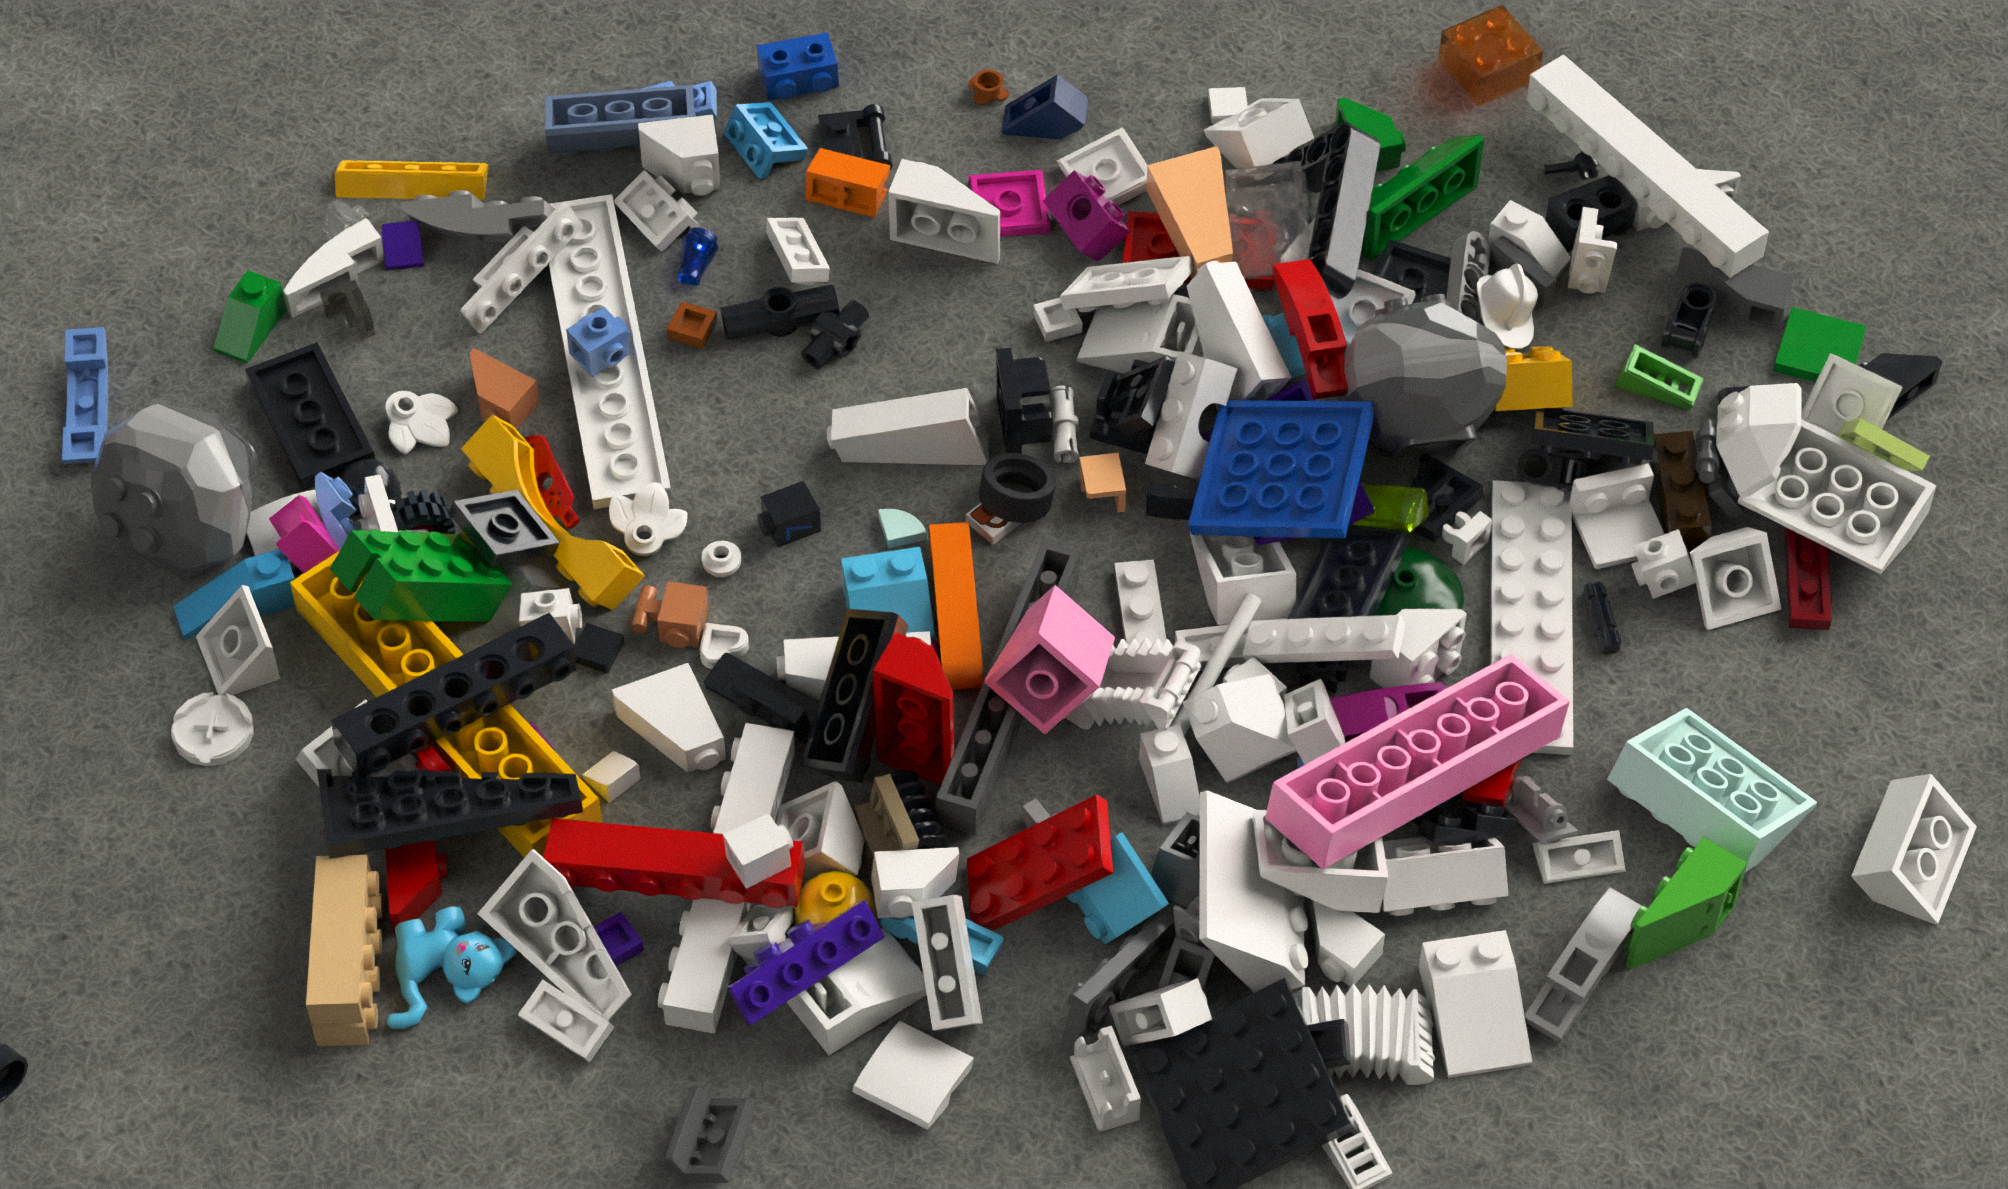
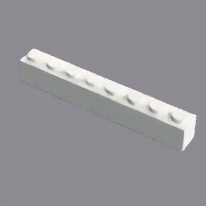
(1647, 166)
(705, 958)

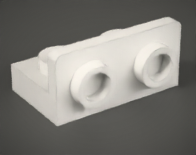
(654, 210)
(1590, 255)

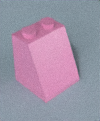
(1051, 660)

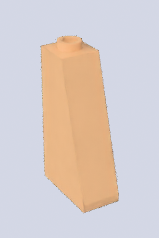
(1193, 205)

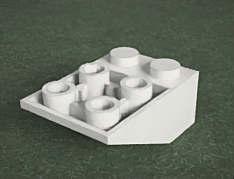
(1140, 333)
(860, 994)

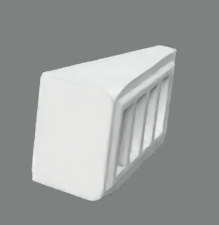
(1361, 1138)

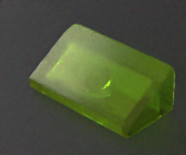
(1395, 507)

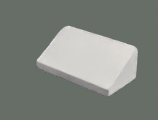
(1580, 857)

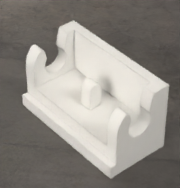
(1106, 1081)

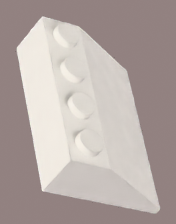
(1845, 498)
(1242, 916)

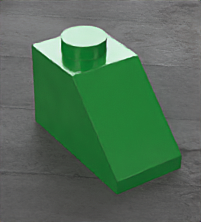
(1378, 126)
(249, 316)

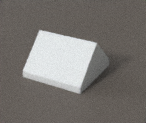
(238, 646)

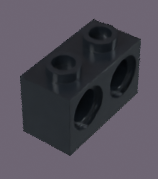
(1606, 194)

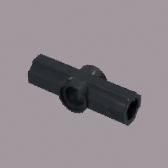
(778, 311)

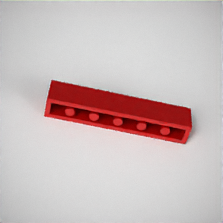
(662, 863)

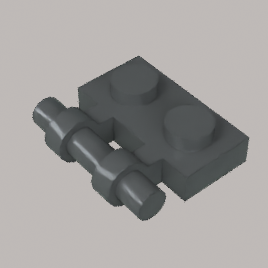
(1714, 472)

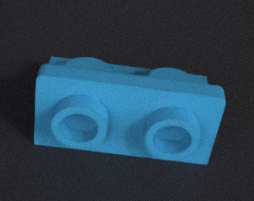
(763, 137)

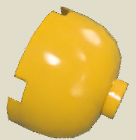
(831, 895)

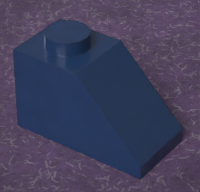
(1047, 111)

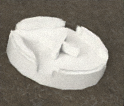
(212, 729)

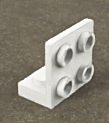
(1614, 514)

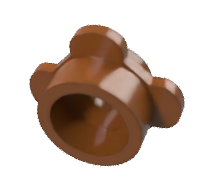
(988, 87)

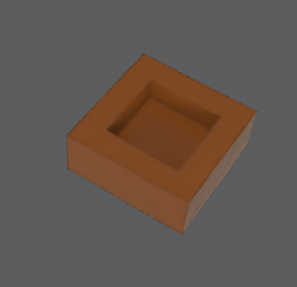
(692, 325)

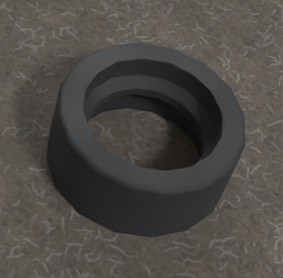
(1016, 505)

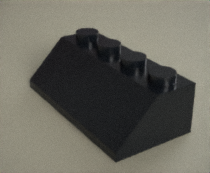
(845, 714)

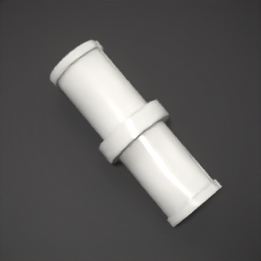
(1064, 424)

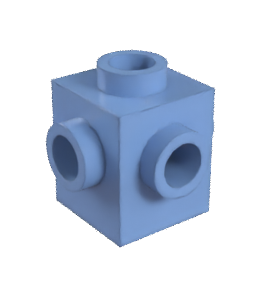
(598, 341)

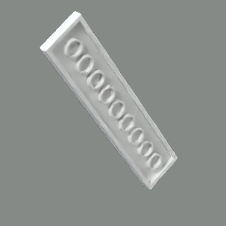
(617, 404)

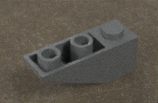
(1751, 296)

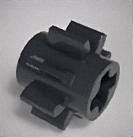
(1327, 671)

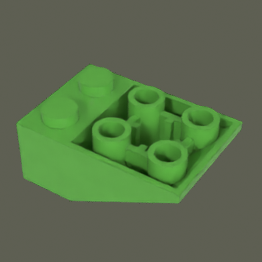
(1687, 904)

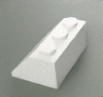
(1914, 848)
(1442, 874)

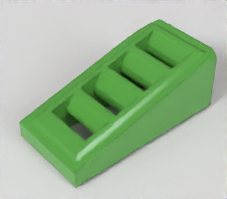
(1642, 384)

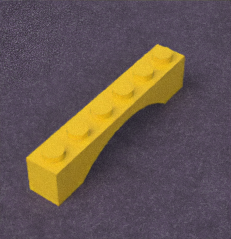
(508, 464)

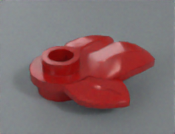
(431, 760)

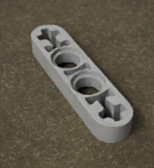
(1471, 258)

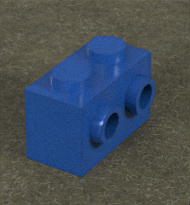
(801, 68)

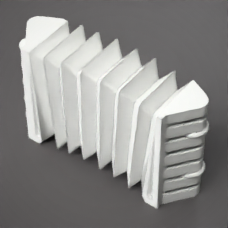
(1141, 684)
(1383, 1030)

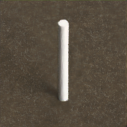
(1221, 654)

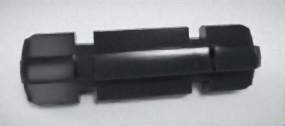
(1602, 618)

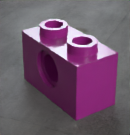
(1092, 233)

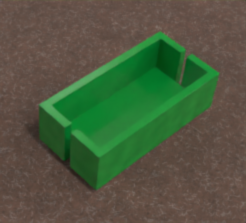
(420, 576)

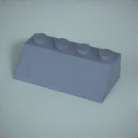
(610, 118)

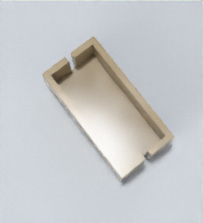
(344, 951)

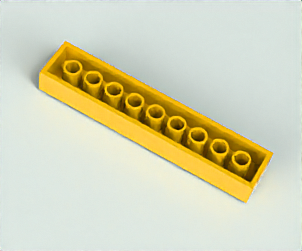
(397, 651)

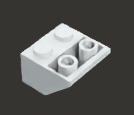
(1427, 650)

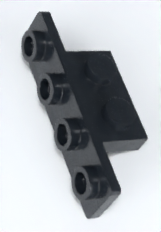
(762, 696)

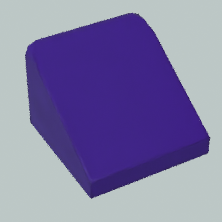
(402, 245)

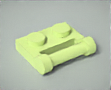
(1882, 444)

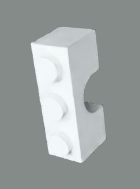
(1191, 389)

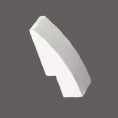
(333, 265)

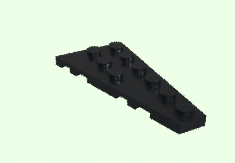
(435, 805)

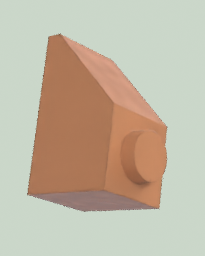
(502, 390)

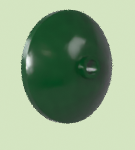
(1430, 586)

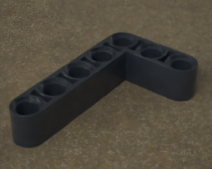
(1343, 170)

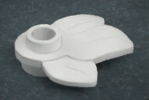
(422, 423)
(649, 514)

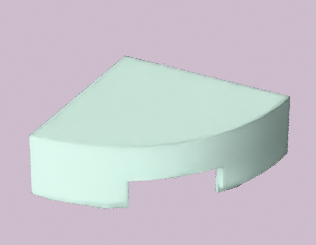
(901, 527)

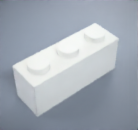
(947, 962)

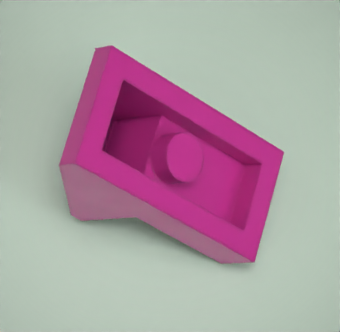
(302, 534)

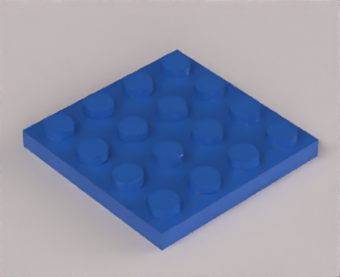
(1282, 469)

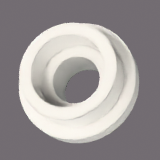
(725, 566)

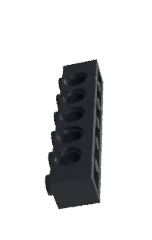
(517, 662)

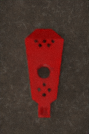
(546, 467)

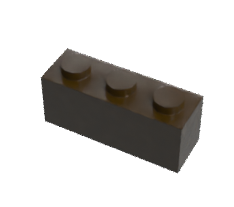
(1679, 488)

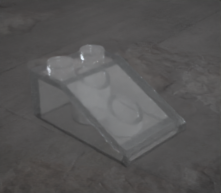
(1267, 216)

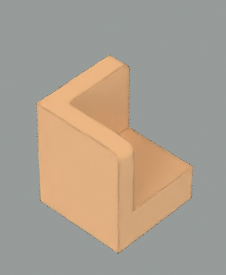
(1103, 477)

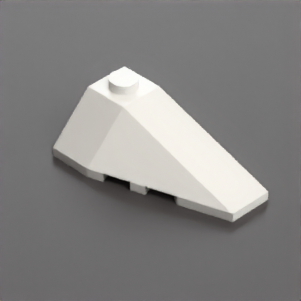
(551, 930)

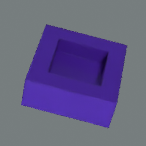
(619, 938)

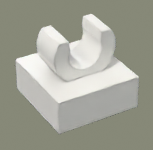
(1470, 538)

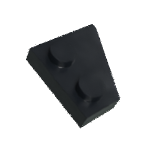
(1447, 494)

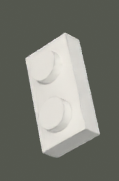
(566, 1021)

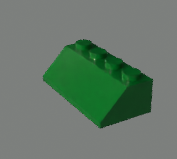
(1421, 192)

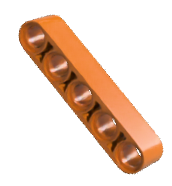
(956, 605)

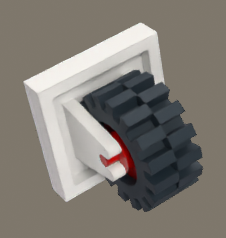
(414, 513)

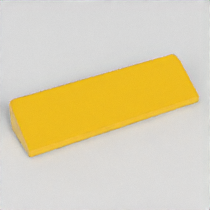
(408, 179)

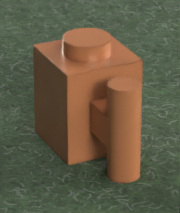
(678, 616)

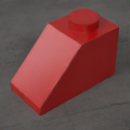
(414, 879)

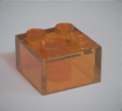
(1489, 54)

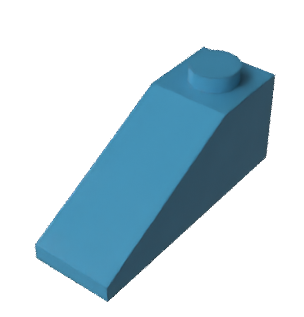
(264, 574)

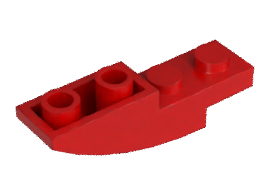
(1315, 324)

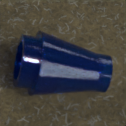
(696, 254)

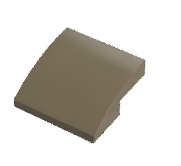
(884, 821)

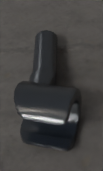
(1582, 162)

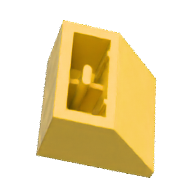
(1537, 380)

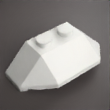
(1758, 433)

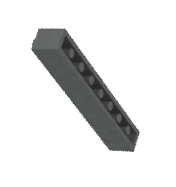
(994, 721)

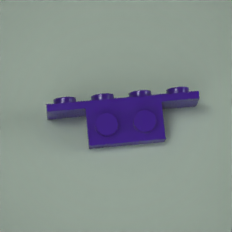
(803, 960)

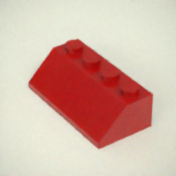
(913, 709)

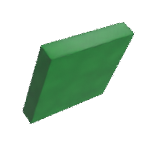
(1811, 339)

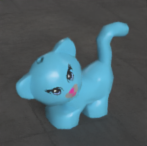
(467, 961)

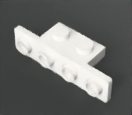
(518, 265)

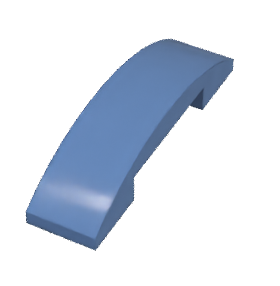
(86, 394)

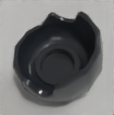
(355, 475)

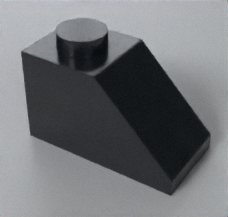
(1911, 372)

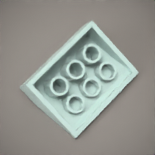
(1709, 787)

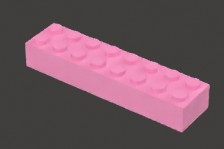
(1416, 761)

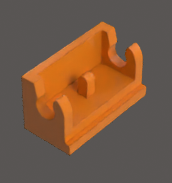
(846, 182)

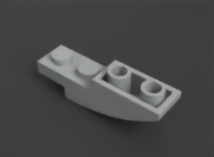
(472, 220)
(1582, 965)

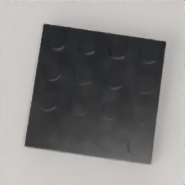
(1242, 1091)

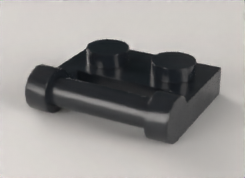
(841, 135)

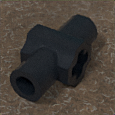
(835, 334)

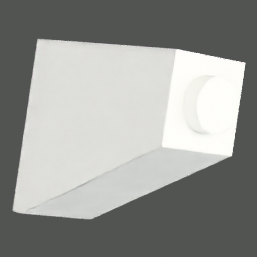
(672, 717)

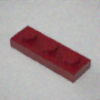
(1807, 582)

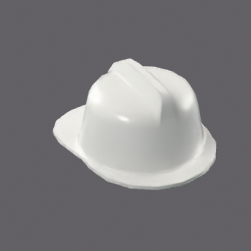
(1507, 305)

